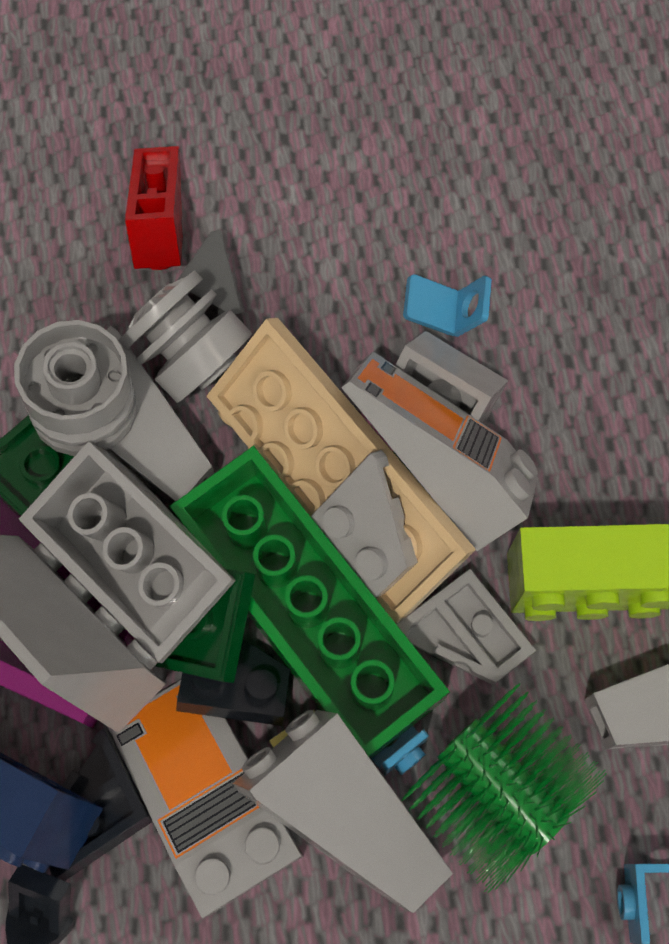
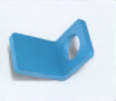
(444, 307)
(402, 753)
(633, 900)

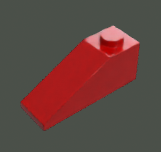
(155, 208)

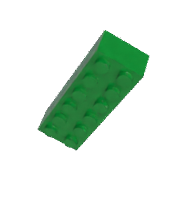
(312, 603)

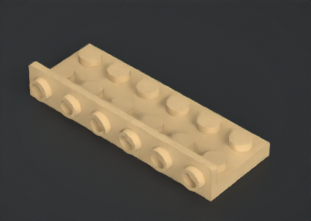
(315, 441)

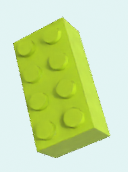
(589, 571)

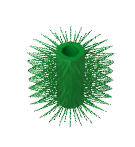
(505, 789)

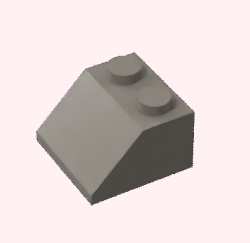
(452, 375)

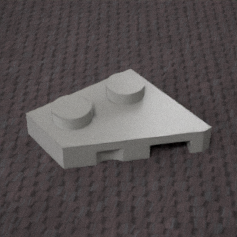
(368, 526)
(468, 630)

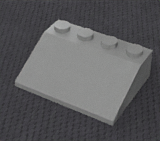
(68, 641)

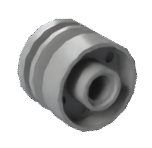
(191, 342)
(76, 386)

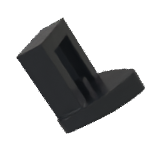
(37, 908)

